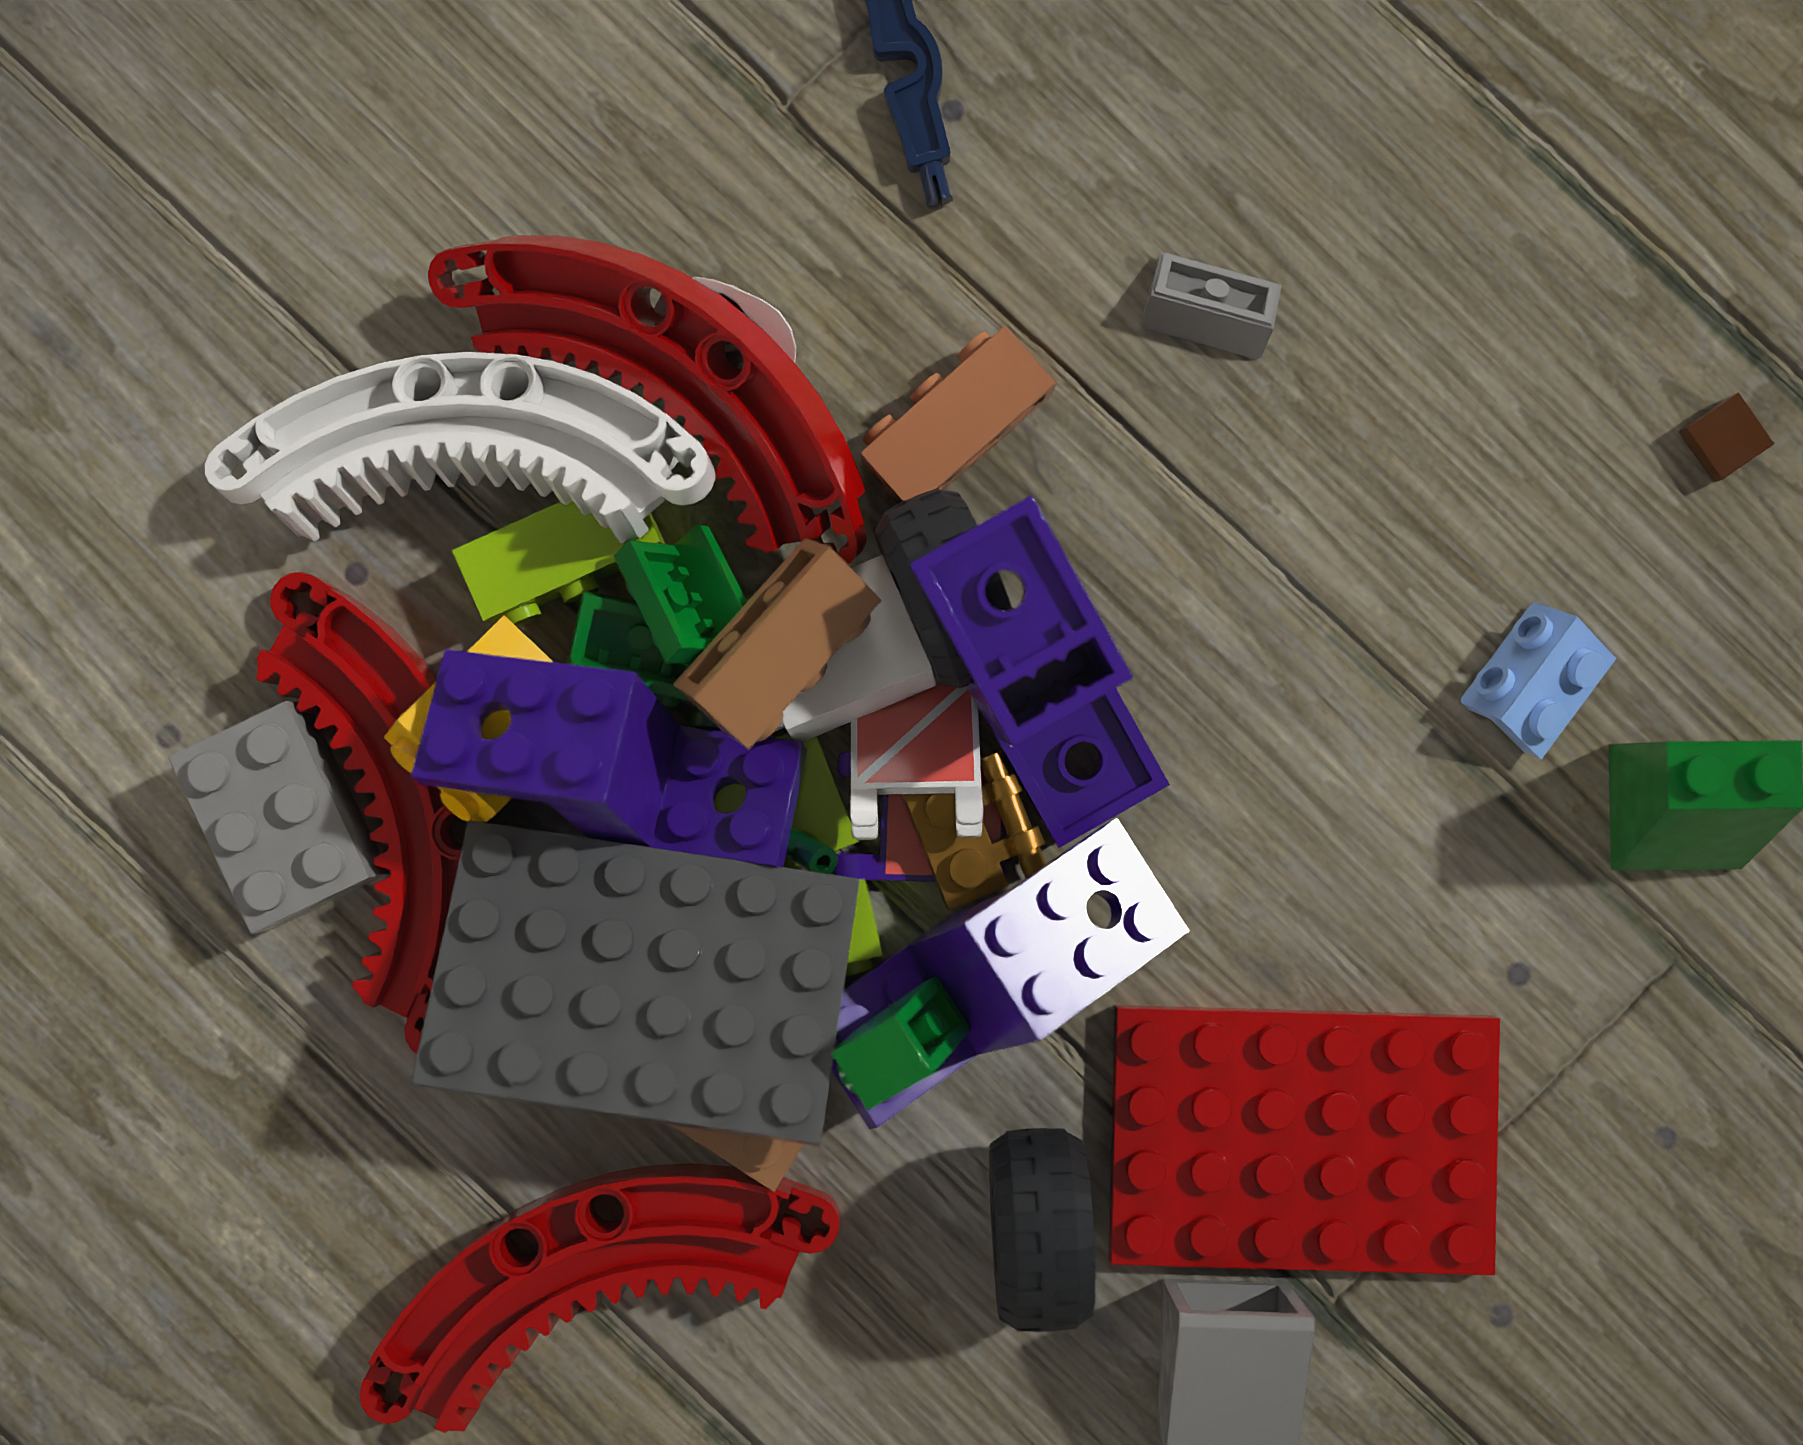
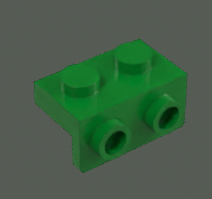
(681, 591)
(616, 637)

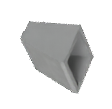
(1232, 1363)

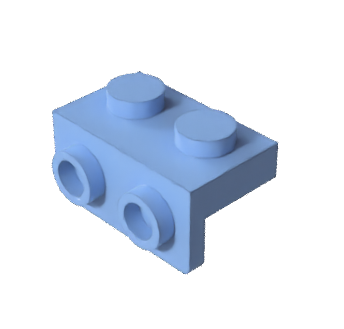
(1539, 677)

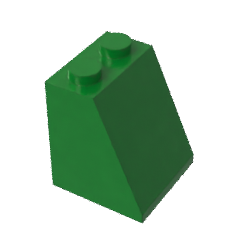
(1700, 801)

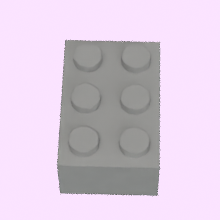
(277, 816)

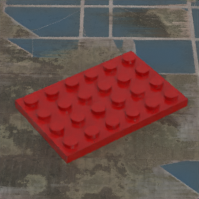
(1304, 1140)

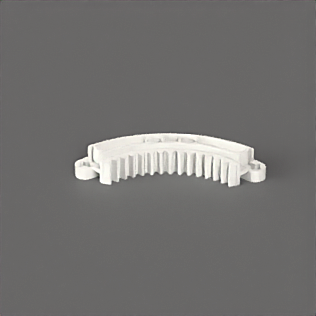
(380, 431)

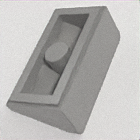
(1211, 306)

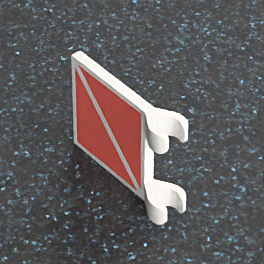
(918, 748)

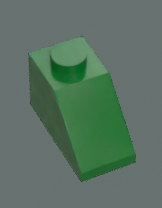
(901, 1044)

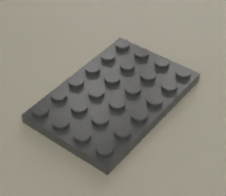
(639, 983)

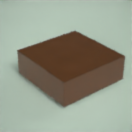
(1726, 437)

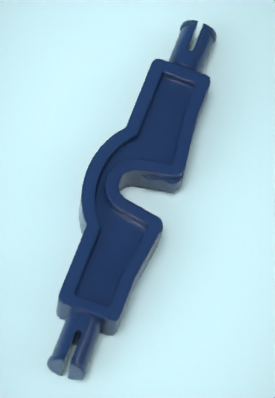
(915, 97)

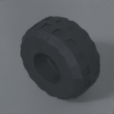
(912, 532)
(1042, 1230)

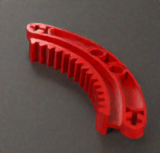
(596, 308)
(360, 683)
(497, 1301)

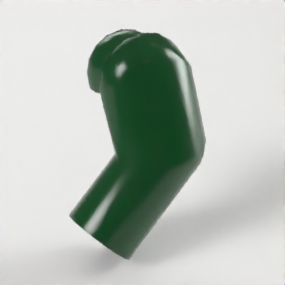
(811, 852)

